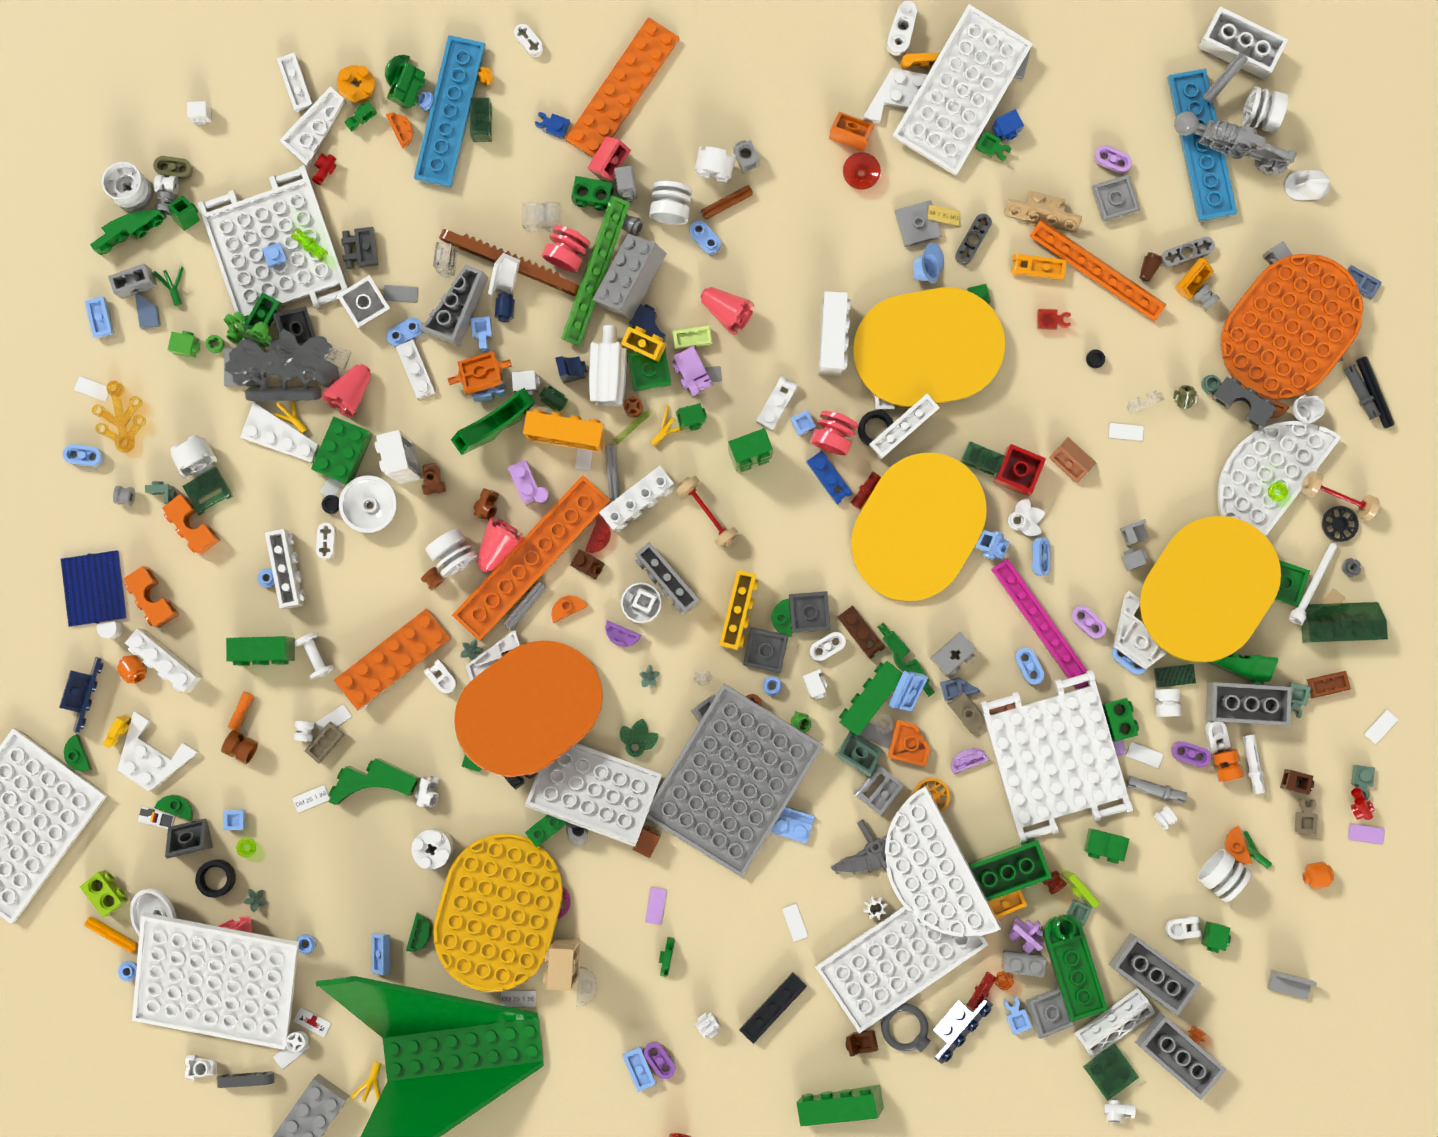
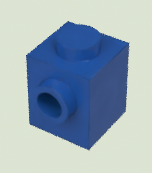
(1008, 125)

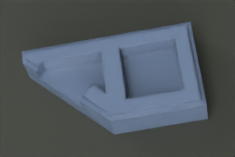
(1366, 284)
(147, 313)
(953, 687)

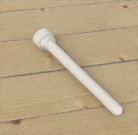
(1298, 615)

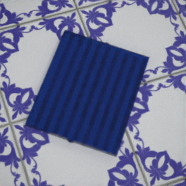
(93, 588)

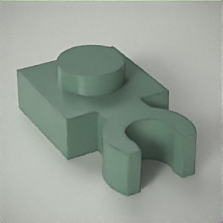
(1299, 697)
(1362, 777)

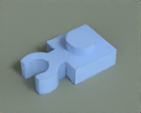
(487, 394)
(1017, 1018)

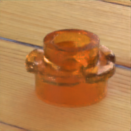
(1004, 985)
(1197, 1035)

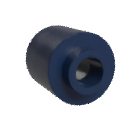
(504, 307)

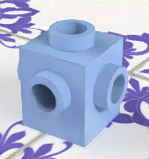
(992, 544)

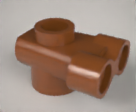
(432, 484)
(484, 506)

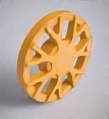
(935, 794)

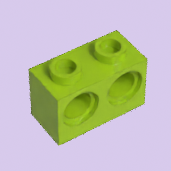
(99, 897)

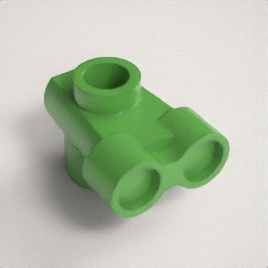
(801, 721)

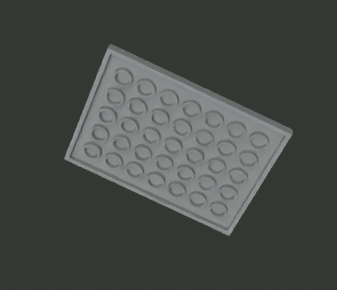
(733, 780)

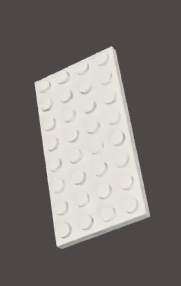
(962, 90)
(892, 965)

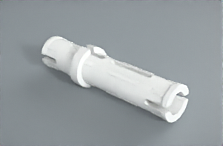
(1255, 771)

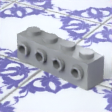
(663, 573)

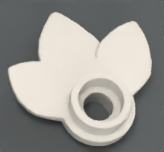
(1028, 518)

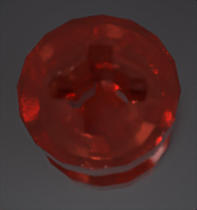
(1055, 883)

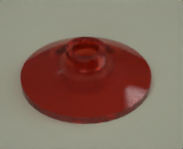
(861, 162)

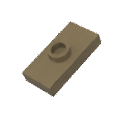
(966, 712)
(324, 742)

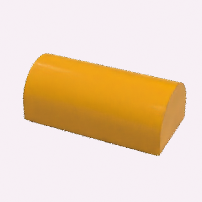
(1194, 278)

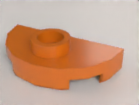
(401, 128)
(566, 606)
(1236, 846)

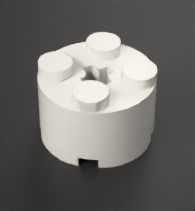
(714, 163)
(193, 456)
(423, 842)

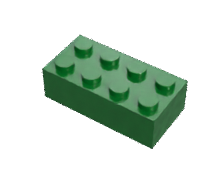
(1010, 869)

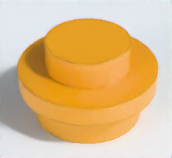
(485, 76)

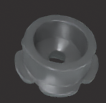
(1351, 572)

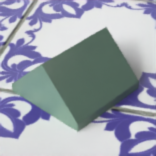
(859, 753)

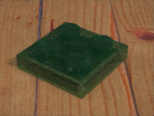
(1110, 1072)

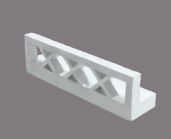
(904, 426)
(1113, 1021)

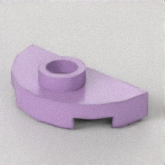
(967, 759)

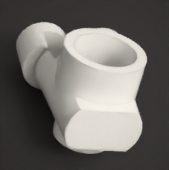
(425, 794)
(199, 1067)
(1115, 1111)

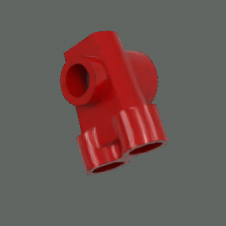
(325, 165)
(1361, 808)

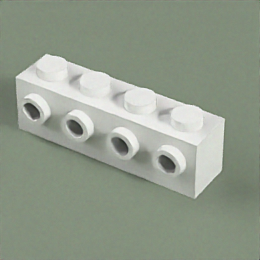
(637, 498)
(284, 569)
(163, 660)

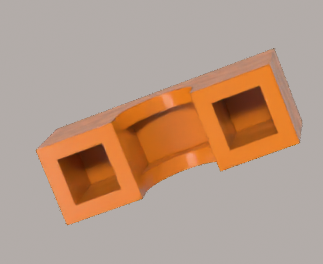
(179, 512)
(140, 584)

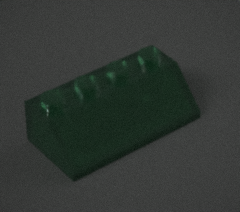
(1344, 622)

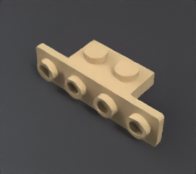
(1043, 207)

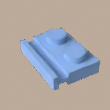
(908, 691)
(793, 825)

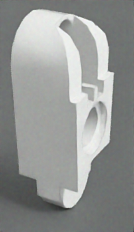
(905, 16)

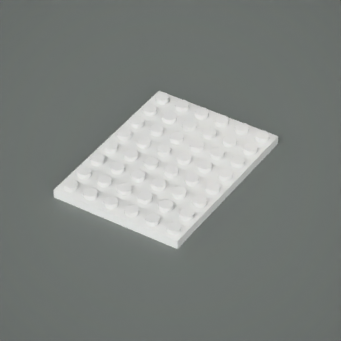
(40, 818)
(214, 980)

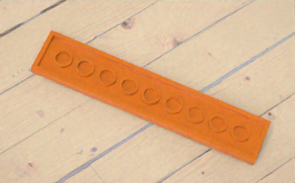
(531, 558)

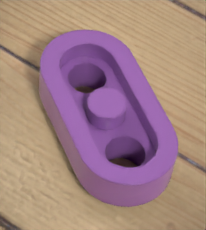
(1190, 753)
(659, 1059)

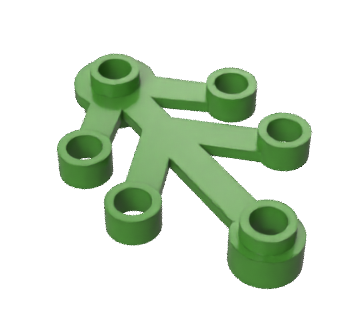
(256, 334)

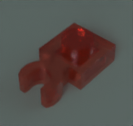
(1048, 319)

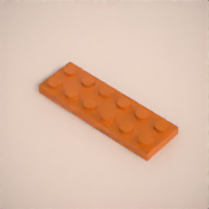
(392, 659)

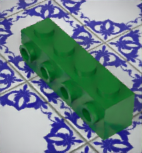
(871, 699)

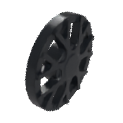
(1340, 524)

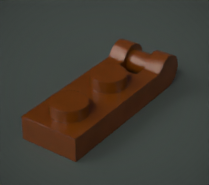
(860, 631)

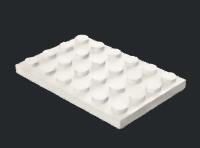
(596, 793)

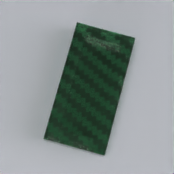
(1174, 675)

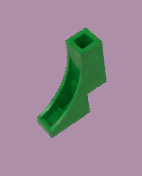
(491, 425)
(379, 775)

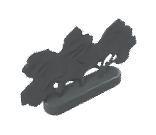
(284, 360)

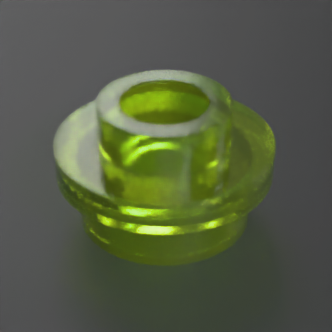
(1282, 488)
(240, 847)

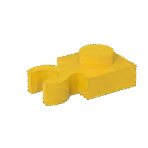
(118, 728)

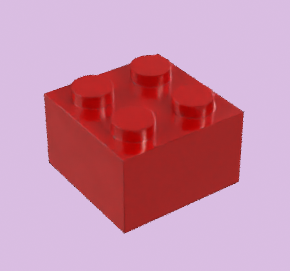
(1020, 470)

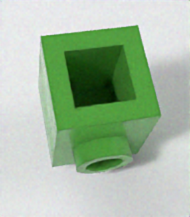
(184, 344)

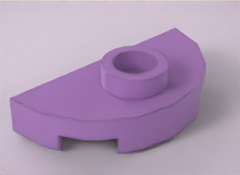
(621, 635)

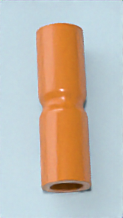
(241, 709)

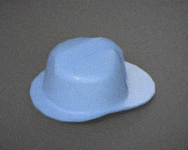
(929, 264)

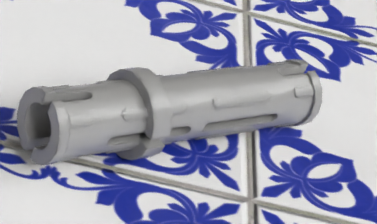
(1164, 792)

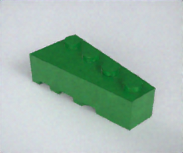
(840, 1106)

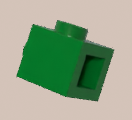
(183, 212)
(691, 417)
(1216, 937)

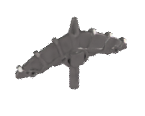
(869, 858)

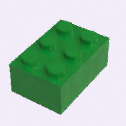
(750, 450)
(342, 451)
(260, 650)

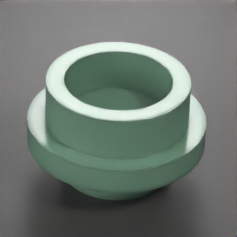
(1210, 384)

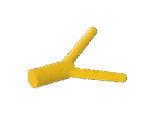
(291, 417)
(664, 428)
(371, 1080)

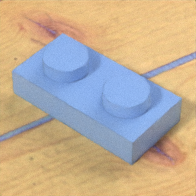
(99, 317)
(381, 953)
(639, 1068)

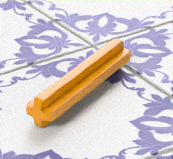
(111, 934)

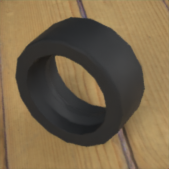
(870, 415)
(200, 878)

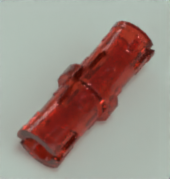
(865, 490)
(988, 980)

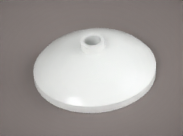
(355, 501)
(150, 902)

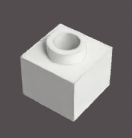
(199, 112)

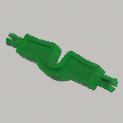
(900, 650)

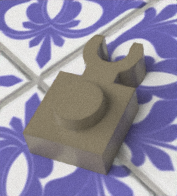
(1305, 820)

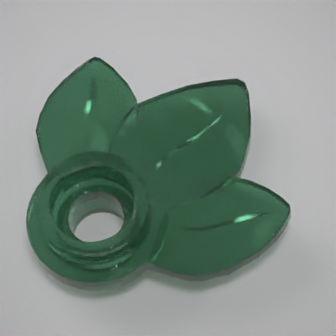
(638, 735)

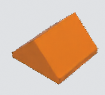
(851, 131)

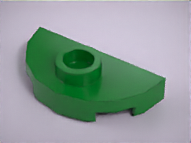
(392, 67)
(781, 618)
(75, 754)
(175, 805)
(419, 934)
(665, 957)

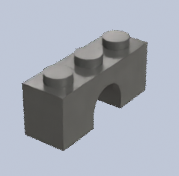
(1232, 391)

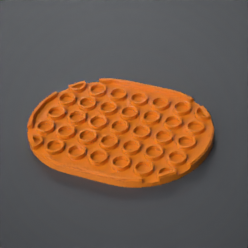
(1292, 326)
(528, 708)

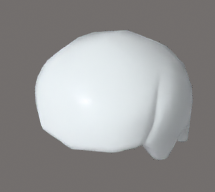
(1308, 409)

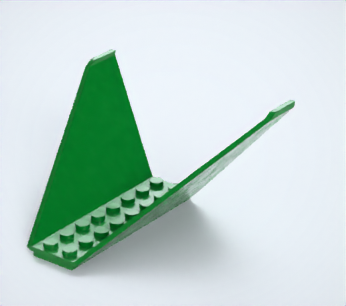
(440, 1053)

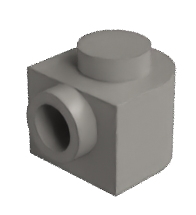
(1134, 559)
(576, 834)

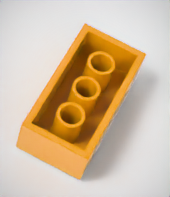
(564, 431)

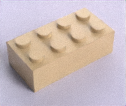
(562, 964)

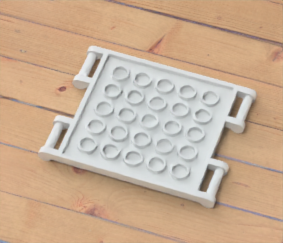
(249, 225)
(1056, 756)

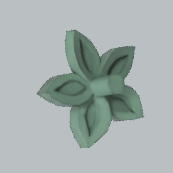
(470, 650)
(649, 677)
(255, 899)

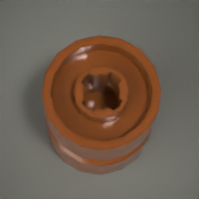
(242, 748)

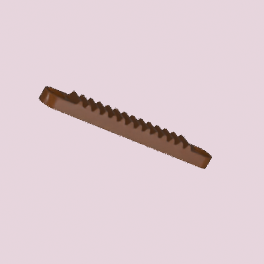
(526, 268)

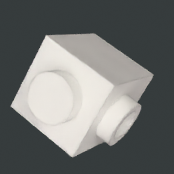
(527, 380)

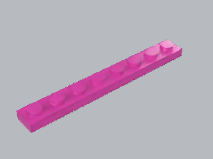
(1039, 621)

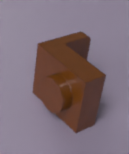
(587, 564)
(861, 1043)

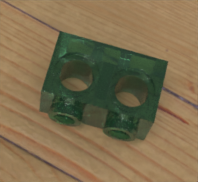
(481, 119)
(982, 459)

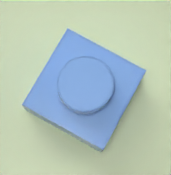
(274, 255)
(803, 423)
(234, 819)

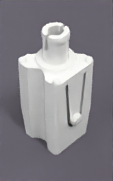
(607, 369)

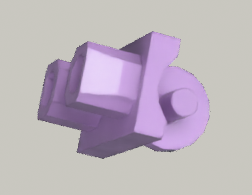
(1030, 932)

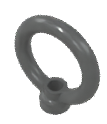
(919, 1042)

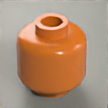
(132, 669)
(1318, 875)

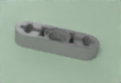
(1193, 245)

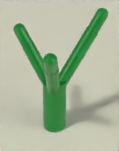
(173, 288)
(1255, 854)

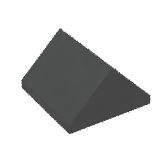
(297, 322)
(188, 838)

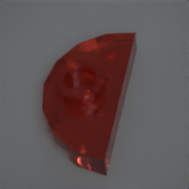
(600, 536)

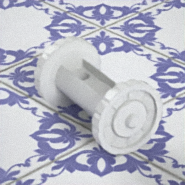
(315, 658)

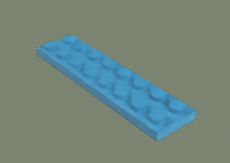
(449, 111)
(1205, 166)

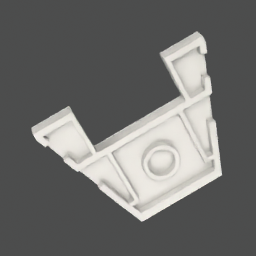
(896, 91)
(1133, 637)
(492, 655)
(146, 763)

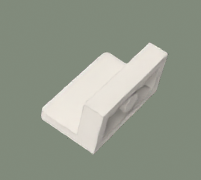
(504, 274)

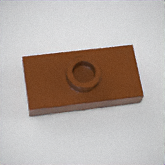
(1328, 684)

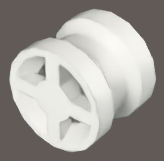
(1165, 818)
(294, 1044)

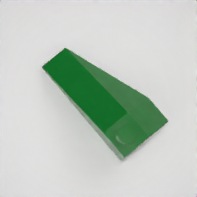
(1253, 668)

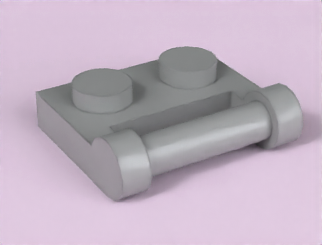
(884, 792)

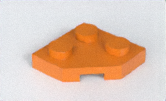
(908, 744)

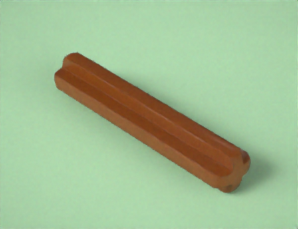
(726, 202)

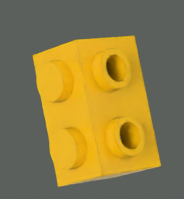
(644, 344)

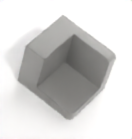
(1134, 532)

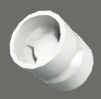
(1167, 702)

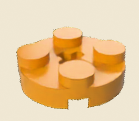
(356, 73)

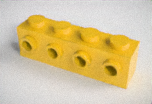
(737, 610)

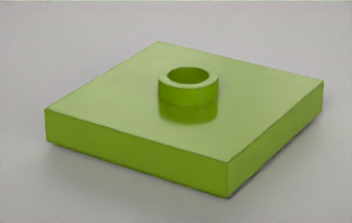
(1080, 889)

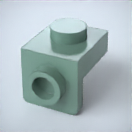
(160, 488)

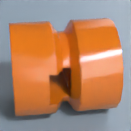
(1229, 772)

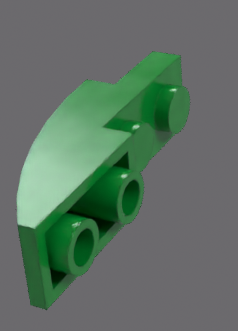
(132, 224)

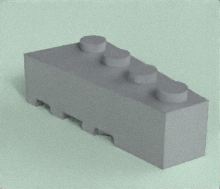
(456, 307)

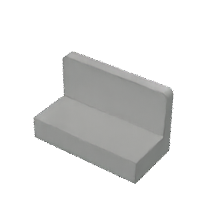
(1290, 984)

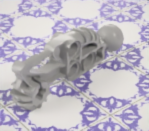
(1236, 142)

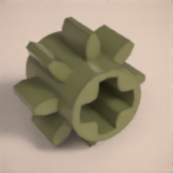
(1185, 396)

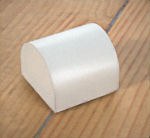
(644, 600)
(110, 630)

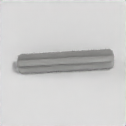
(1225, 78)
(612, 473)
(525, 605)

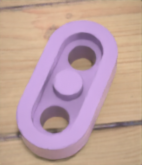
(1113, 157)
(1088, 622)

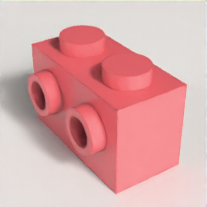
(608, 157)

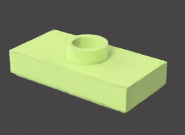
(691, 337)

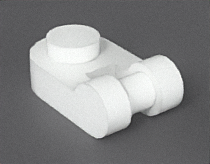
(446, 682)
(1216, 731)
(1177, 928)

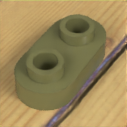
(174, 167)

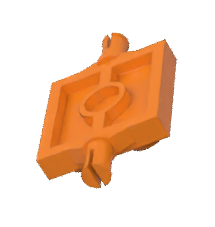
(479, 372)

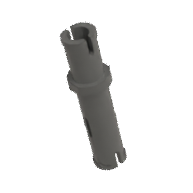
(1362, 393)

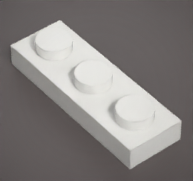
(295, 82)
(415, 369)

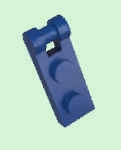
(828, 477)

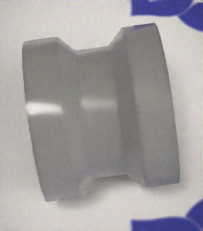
(124, 495)

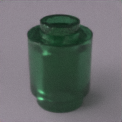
(553, 398)

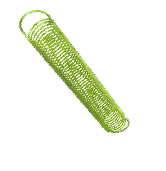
(634, 428)

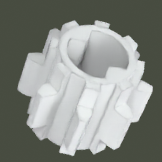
(873, 902)
(708, 1025)

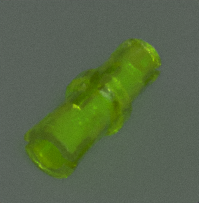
(309, 244)

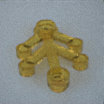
(120, 419)

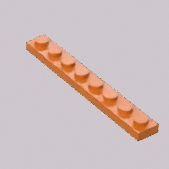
(1097, 270)

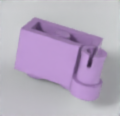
(692, 371)
(527, 484)

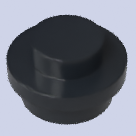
(1095, 359)
(330, 504)

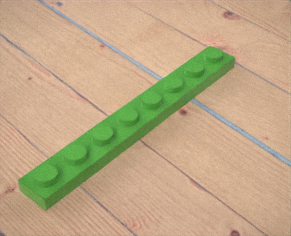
(595, 270)

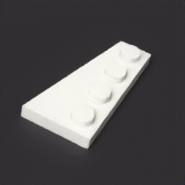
(311, 129)
(273, 433)

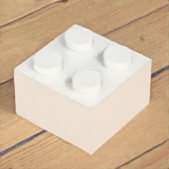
(363, 301)

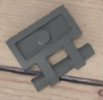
(365, 247)

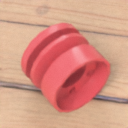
(566, 247)
(835, 430)

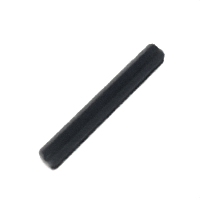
(1375, 390)

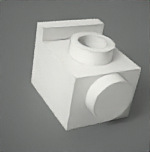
(815, 684)

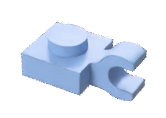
(482, 329)

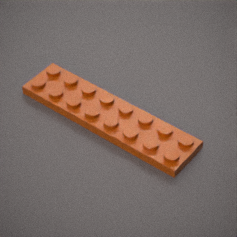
(622, 87)

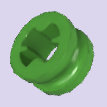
(217, 349)

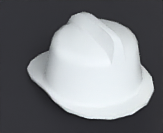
(1307, 185)

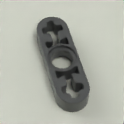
(975, 225)
(245, 1079)

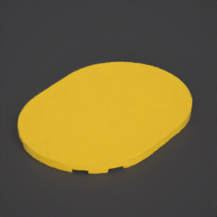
(929, 344)
(918, 526)
(1210, 589)
(497, 913)

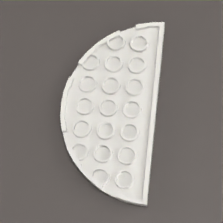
(1271, 455)
(933, 873)

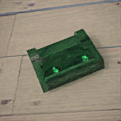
(205, 485)

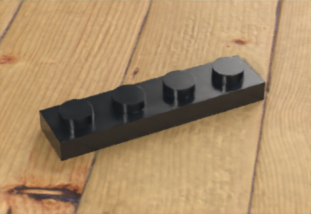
(772, 1007)

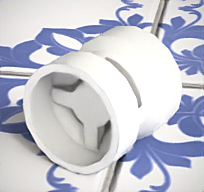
(166, 184)
(303, 731)

